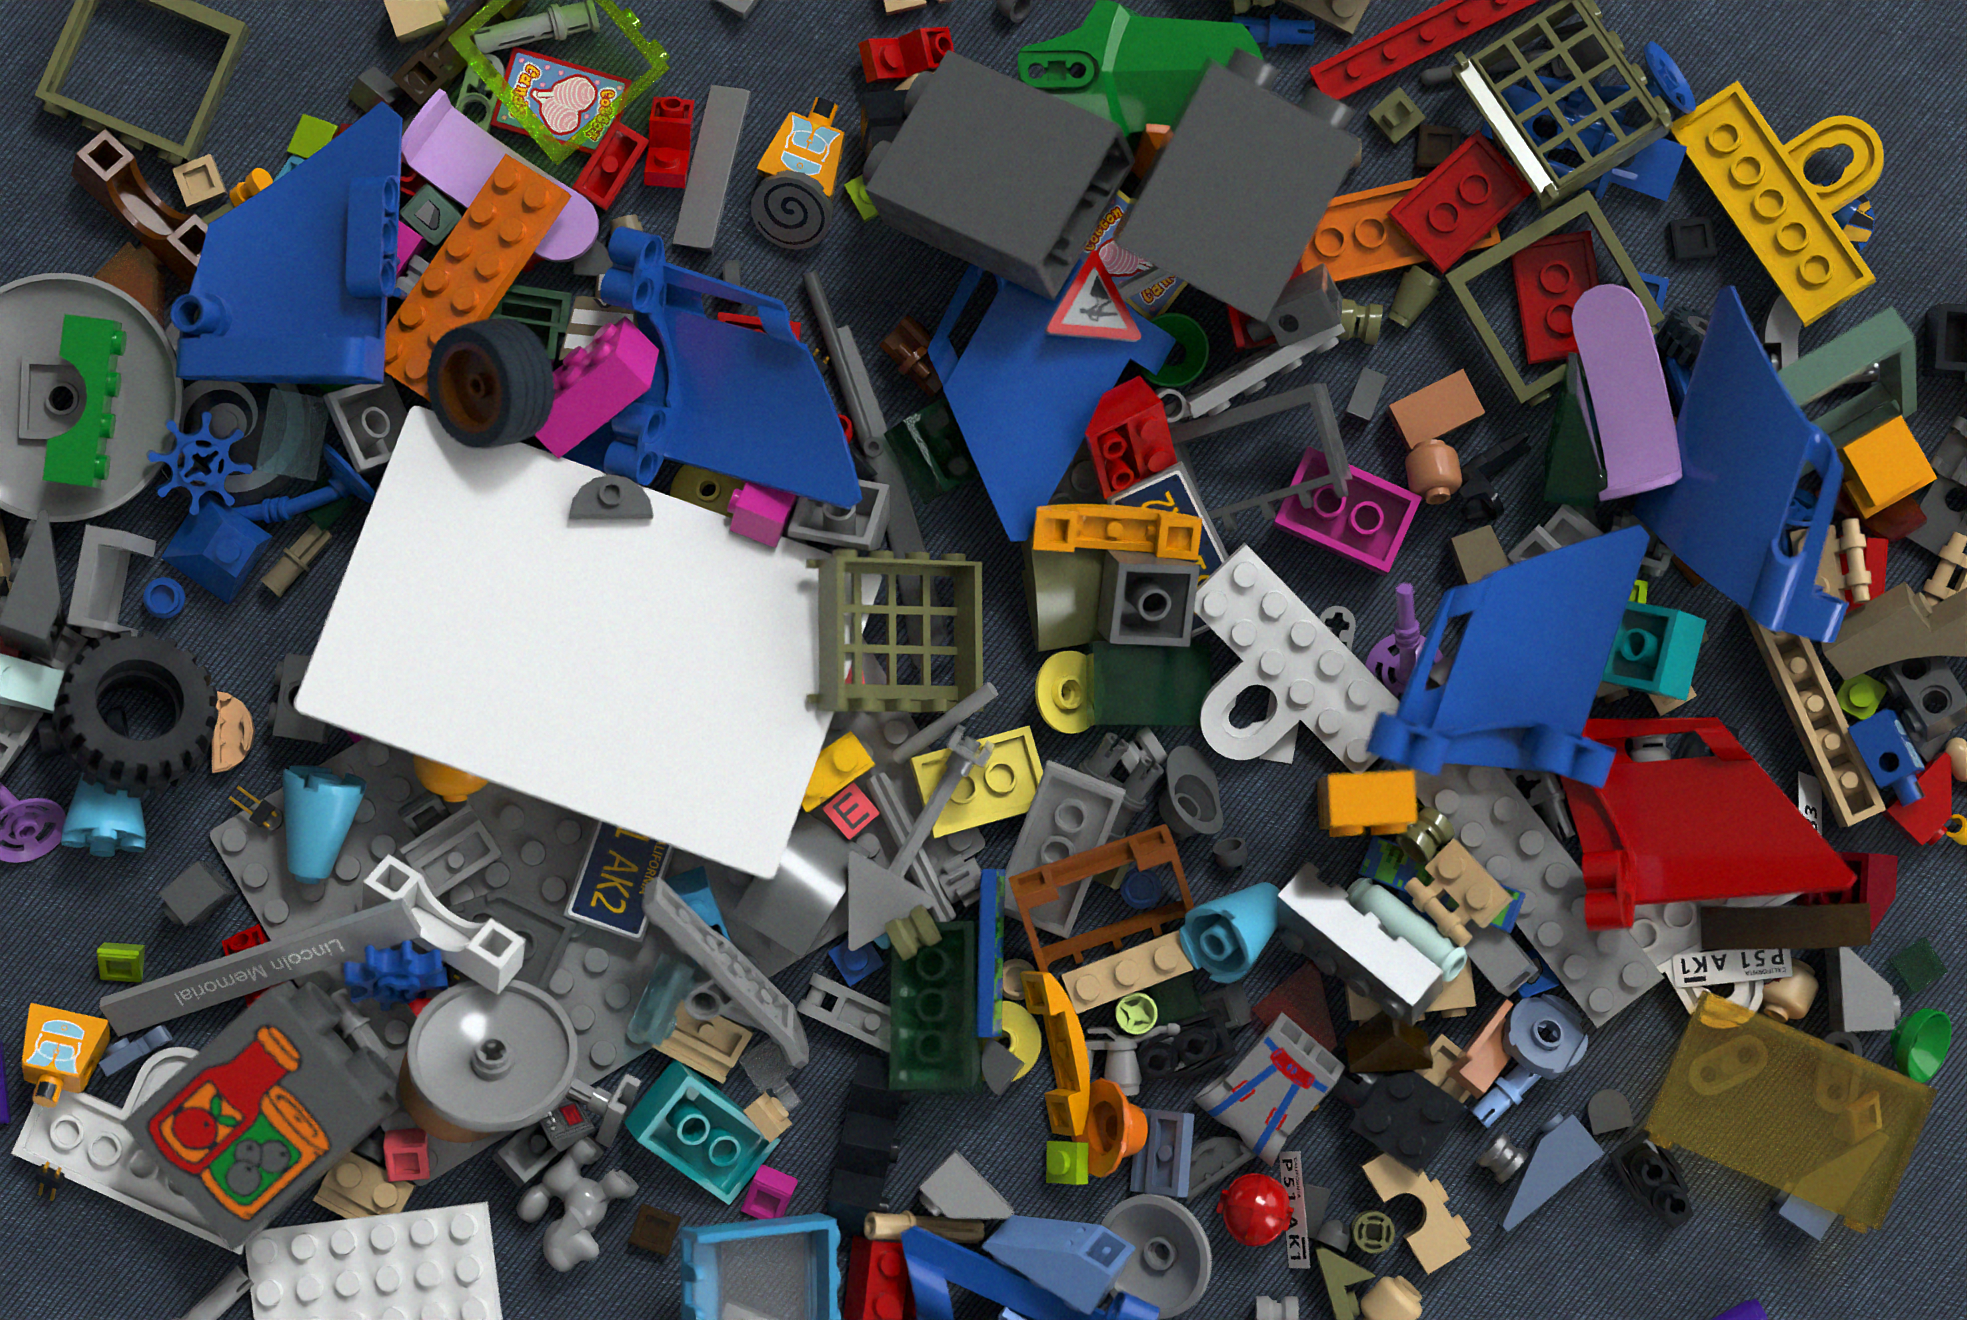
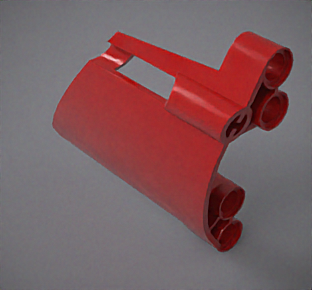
(1690, 827)

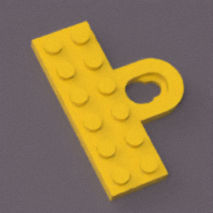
(1775, 205)

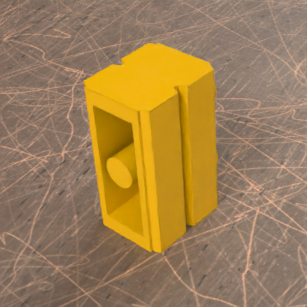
(835, 770)

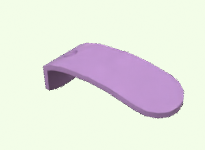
(461, 157)
(1626, 391)

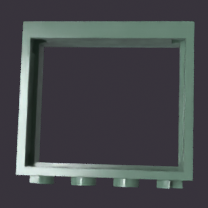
(1876, 340)

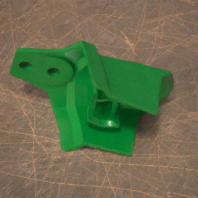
(1133, 64)

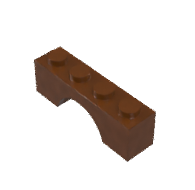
(116, 183)

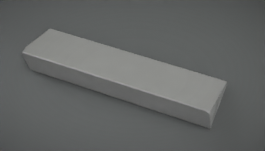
(712, 168)

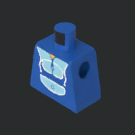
(1878, 741)

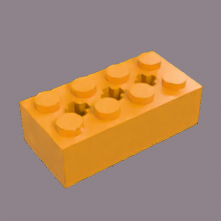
(1366, 800)

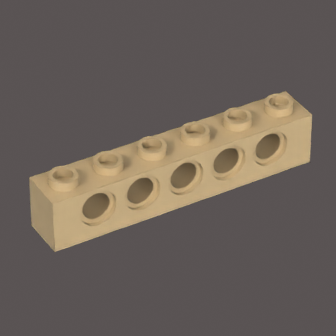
(1818, 723)

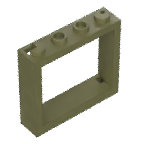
(133, 136)
(1456, 280)

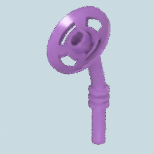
(1406, 638)
(27, 826)

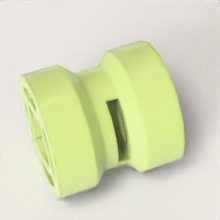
(1136, 1018)

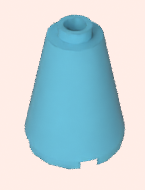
(317, 818)
(1230, 931)

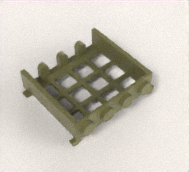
(1507, 127)
(923, 698)

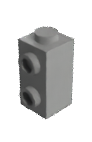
(1499, 957)

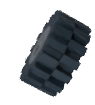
(1684, 335)

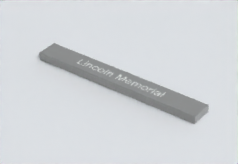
(260, 967)

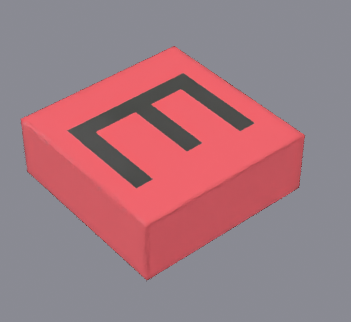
(851, 811)

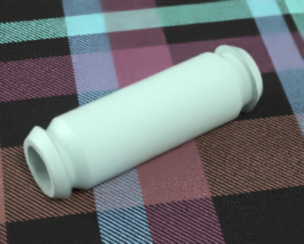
(1407, 923)

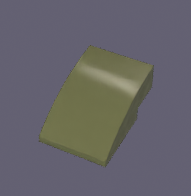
(1063, 595)

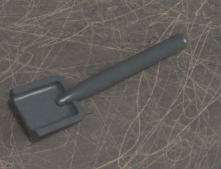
(1585, 54)

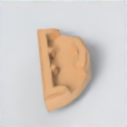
(232, 734)

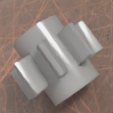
(961, 880)

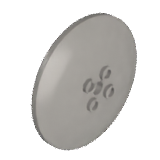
(33, 370)

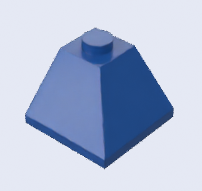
(217, 547)

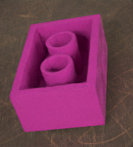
(598, 384)
(1359, 527)

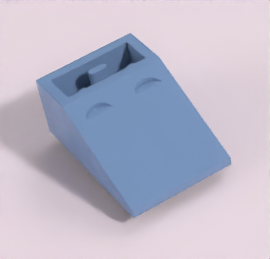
(1063, 1256)

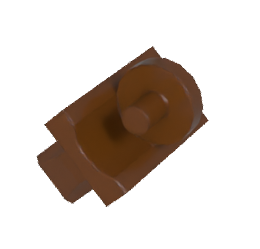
(908, 348)

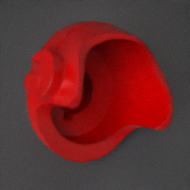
(1255, 1209)

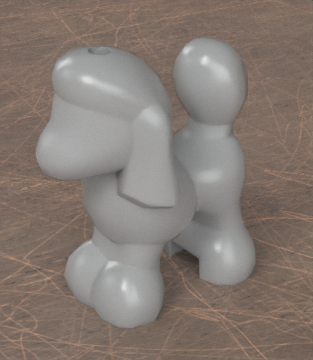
(584, 1200)

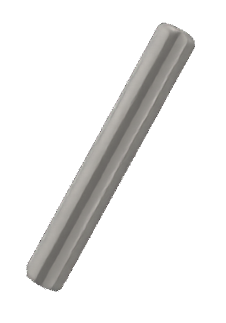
(900, 828)

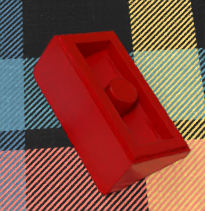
(611, 165)

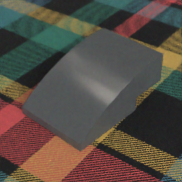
(805, 887)

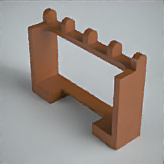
(1040, 885)

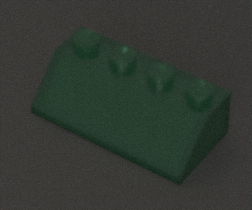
(936, 1015)

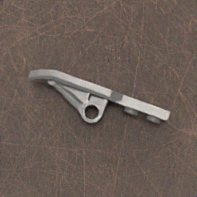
(726, 976)

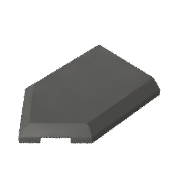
(543, 930)

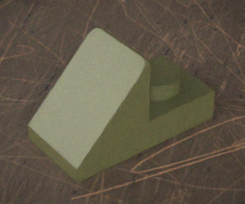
(1336, 1274)

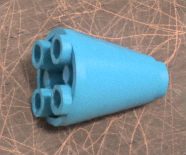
(104, 821)

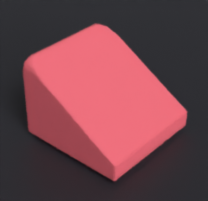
(406, 1154)

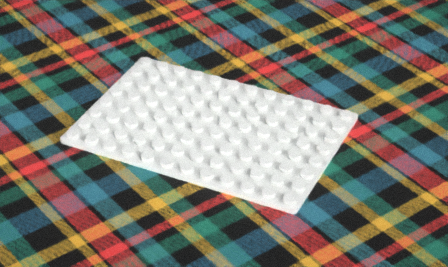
(581, 659)

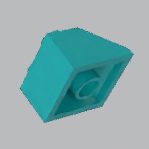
(1655, 651)

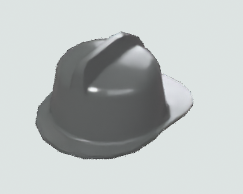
(1191, 795)

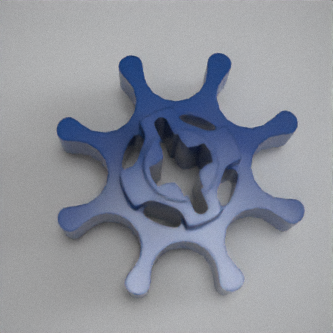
(182, 475)
(395, 975)

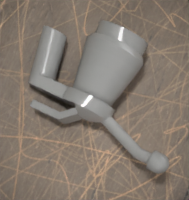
(1121, 1057)

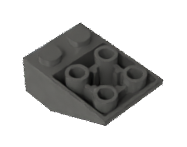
(34, 610)

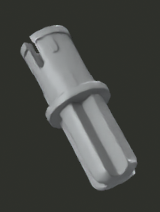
(355, 1026)

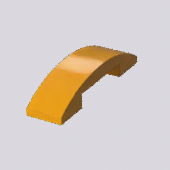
(1117, 528)
(1068, 1051)

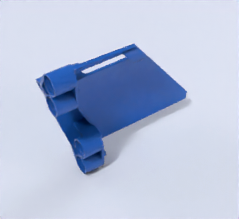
(720, 390)
(1029, 393)
(1740, 468)
(1521, 666)

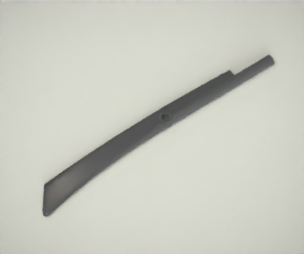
(869, 426)

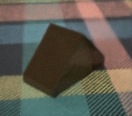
(1387, 1046)

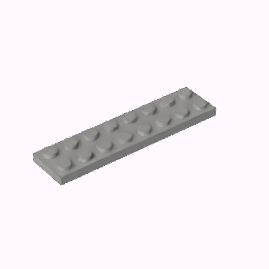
(1519, 851)

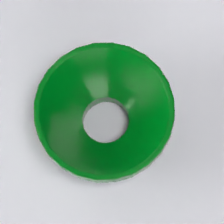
(1194, 339)
(1921, 1043)

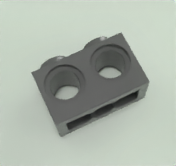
(1935, 686)
(196, 894)

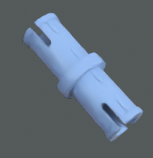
(1504, 1094)

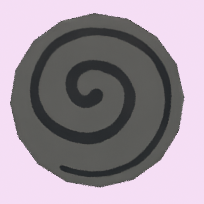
(792, 210)

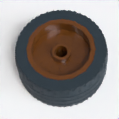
(490, 383)

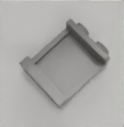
(102, 579)

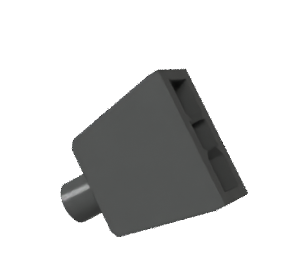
(1302, 310)

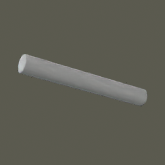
(944, 723)

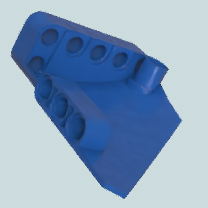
(302, 270)

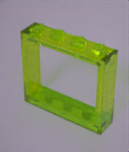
(627, 24)

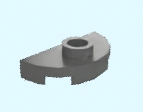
(611, 499)
(1214, 1160)

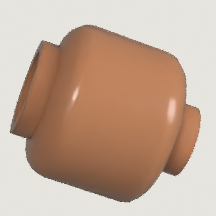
(1433, 471)

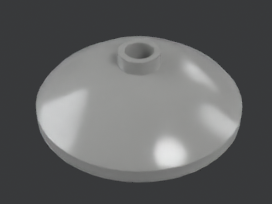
(1163, 1280)

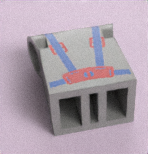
(1272, 1087)

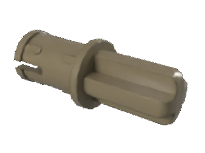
(296, 559)

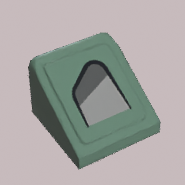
(431, 214)

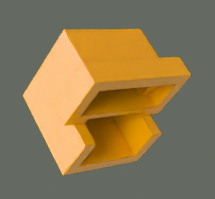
(1883, 466)

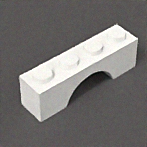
(479, 950)

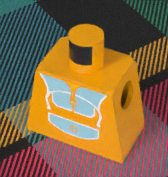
(807, 146)
(61, 1051)

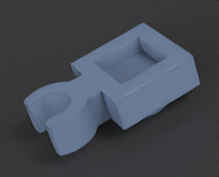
(124, 1054)

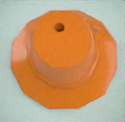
(1111, 1128)

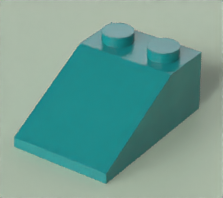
(700, 1132)

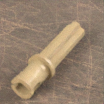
(952, 1229)

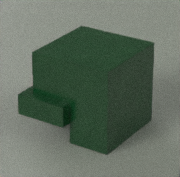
(538, 309)

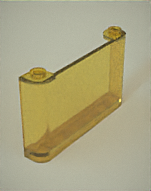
(1790, 1111)

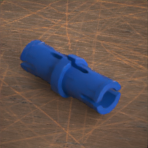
(1276, 30)

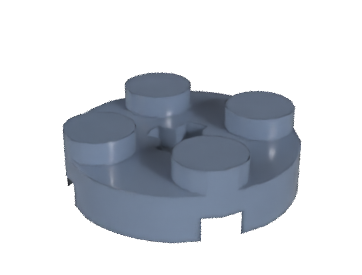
(1530, 1050)

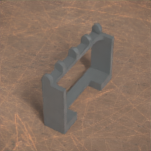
(1311, 395)

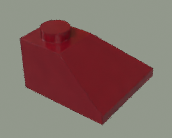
(1874, 884)

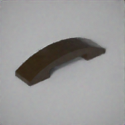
(440, 62)
(1785, 926)

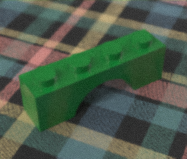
(80, 452)

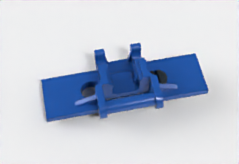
(1648, 171)

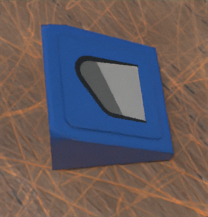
(1541, 980)

